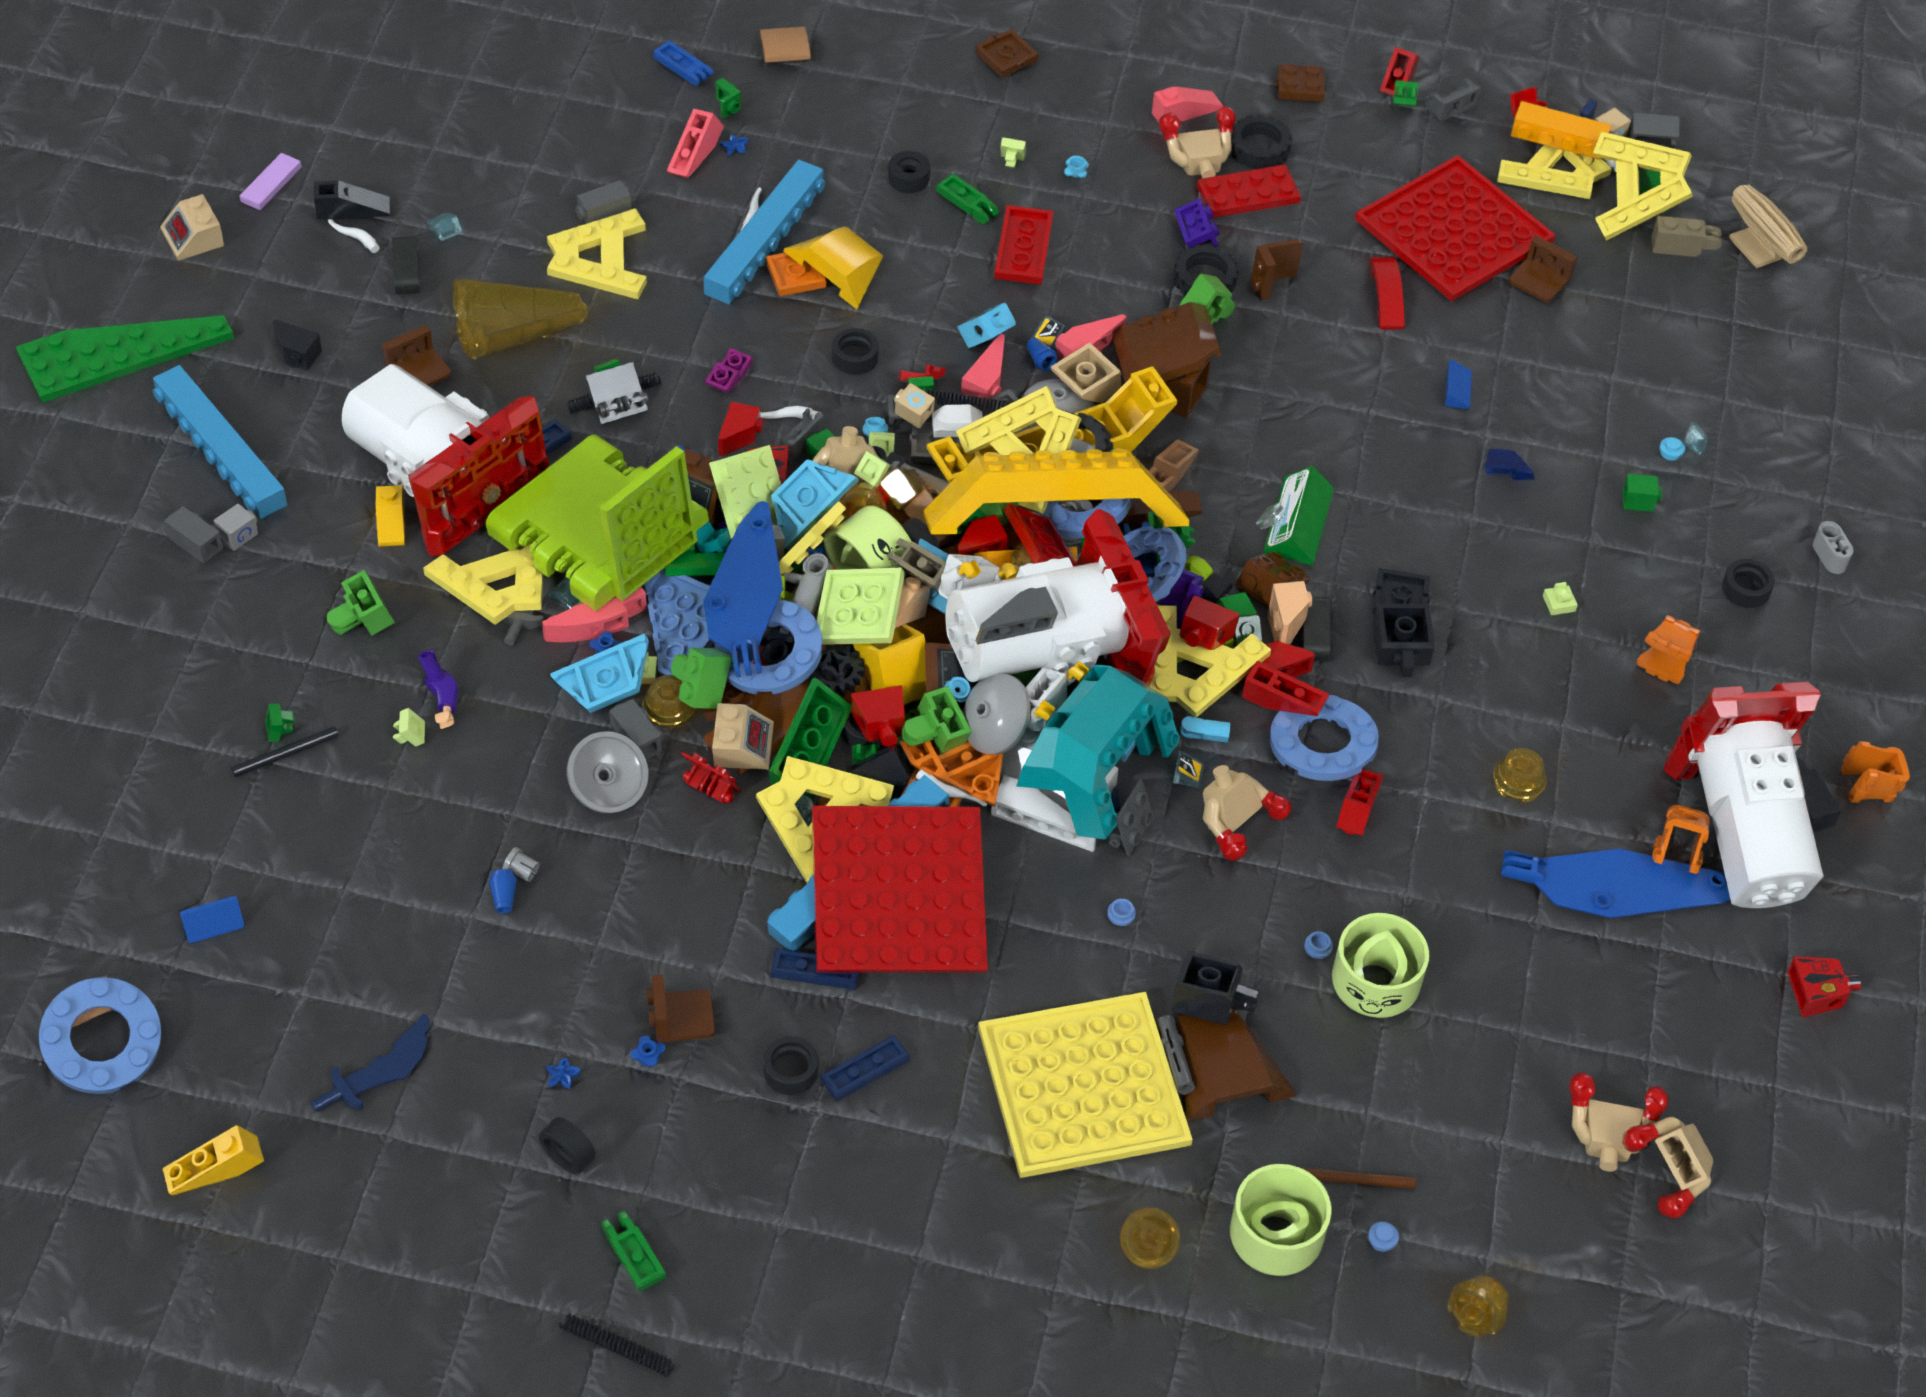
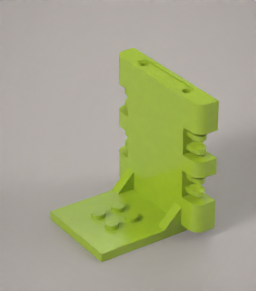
(602, 520)

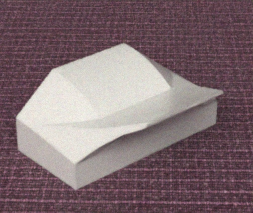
(952, 418)

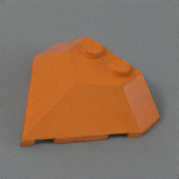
(960, 767)

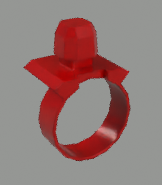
(1527, 95)

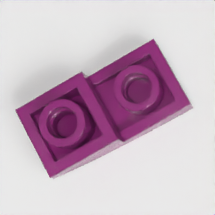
(730, 371)

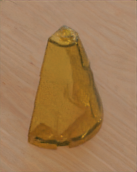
(509, 315)

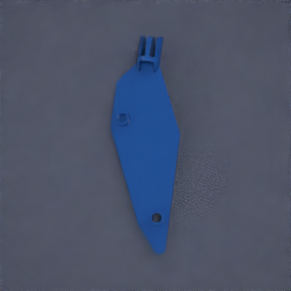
(745, 590)
(1617, 882)

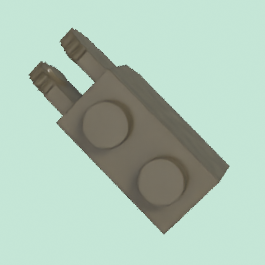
(1684, 236)
(919, 563)

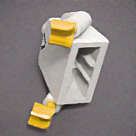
(969, 571)
(1048, 693)

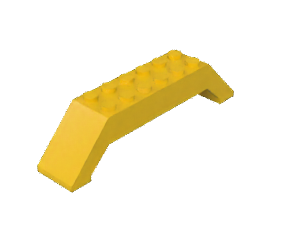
(1126, 415)
(1049, 478)

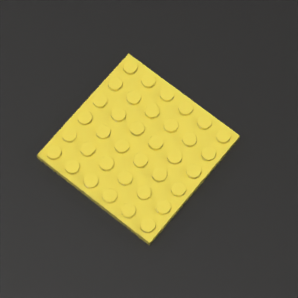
(1084, 1084)

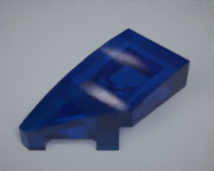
(1508, 461)

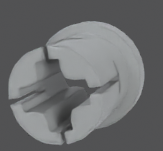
(521, 864)

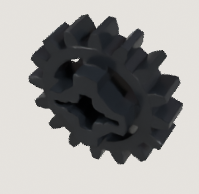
(839, 669)

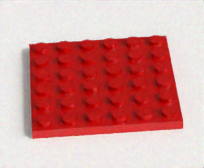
(1453, 227)
(898, 889)

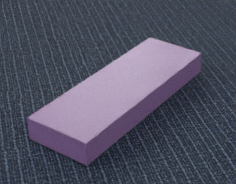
(270, 181)

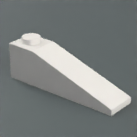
(1037, 812)

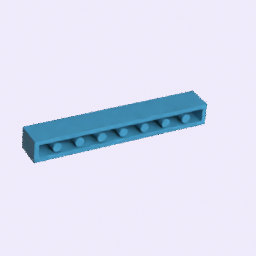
(763, 232)
(219, 442)
(796, 919)

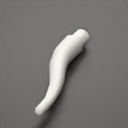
(754, 206)
(367, 240)
(791, 411)
(952, 791)

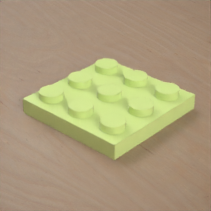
(744, 482)
(860, 605)

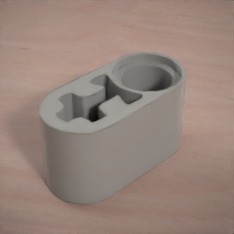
(1833, 547)

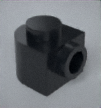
(1216, 588)

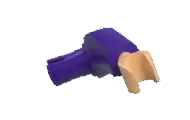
(442, 686)

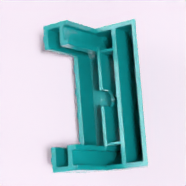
(1089, 739)

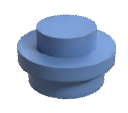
(1121, 912)
(1318, 945)
(1383, 1236)

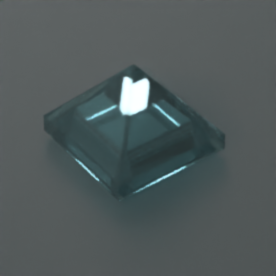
(1696, 439)

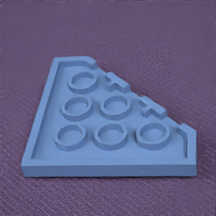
(676, 616)

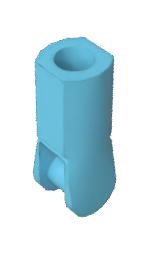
(1205, 729)

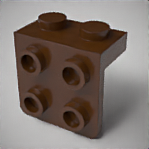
(1273, 263)
(1544, 270)
(417, 356)
(1264, 571)
(679, 1014)

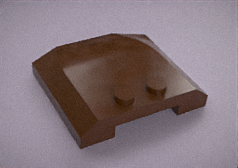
(1170, 341)

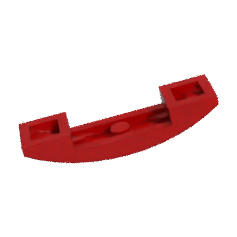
(1389, 292)

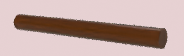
(1363, 1178)

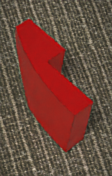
(929, 370)

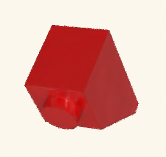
(1401, 68)
(739, 428)
(983, 536)
(1289, 659)

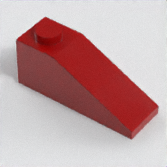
(1282, 692)
(1359, 802)

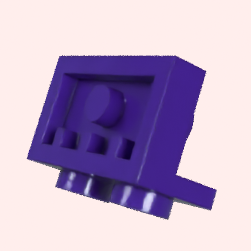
(1196, 223)
(1183, 592)

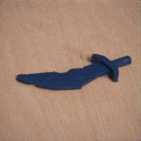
(382, 1070)

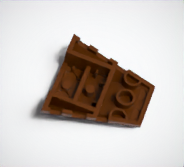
(1227, 1065)

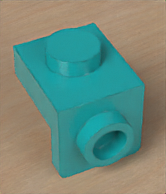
(712, 540)

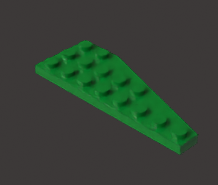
(99, 354)

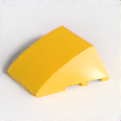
(841, 259)

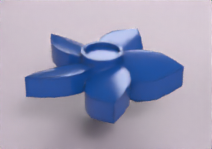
(735, 144)
(562, 1073)

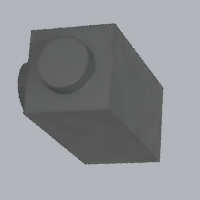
(603, 202)
(193, 534)
(635, 724)

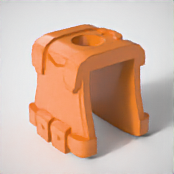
(1669, 650)
(1877, 772)
(1688, 819)

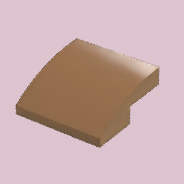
(785, 44)

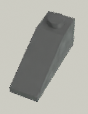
(1024, 614)

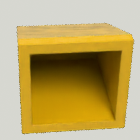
(897, 663)

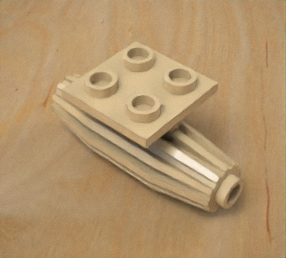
(1769, 231)

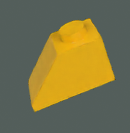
(390, 515)

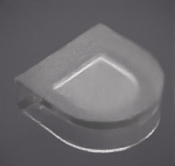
(1271, 516)

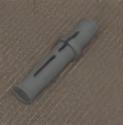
(1168, 1030)

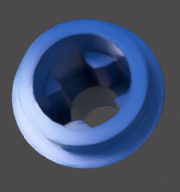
(1042, 355)
(503, 890)

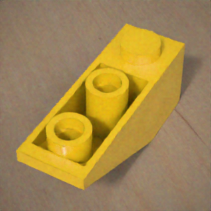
(214, 1161)

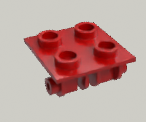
(714, 780)

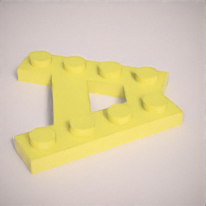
(1540, 176)
(1632, 206)
(610, 273)
(999, 429)
(812, 538)
(470, 582)
(1225, 665)
(801, 777)

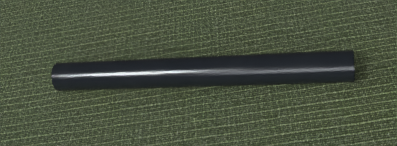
(284, 751)

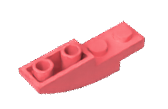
(584, 623)

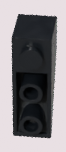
(345, 200)

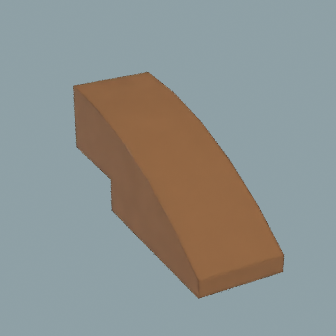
(1173, 463)

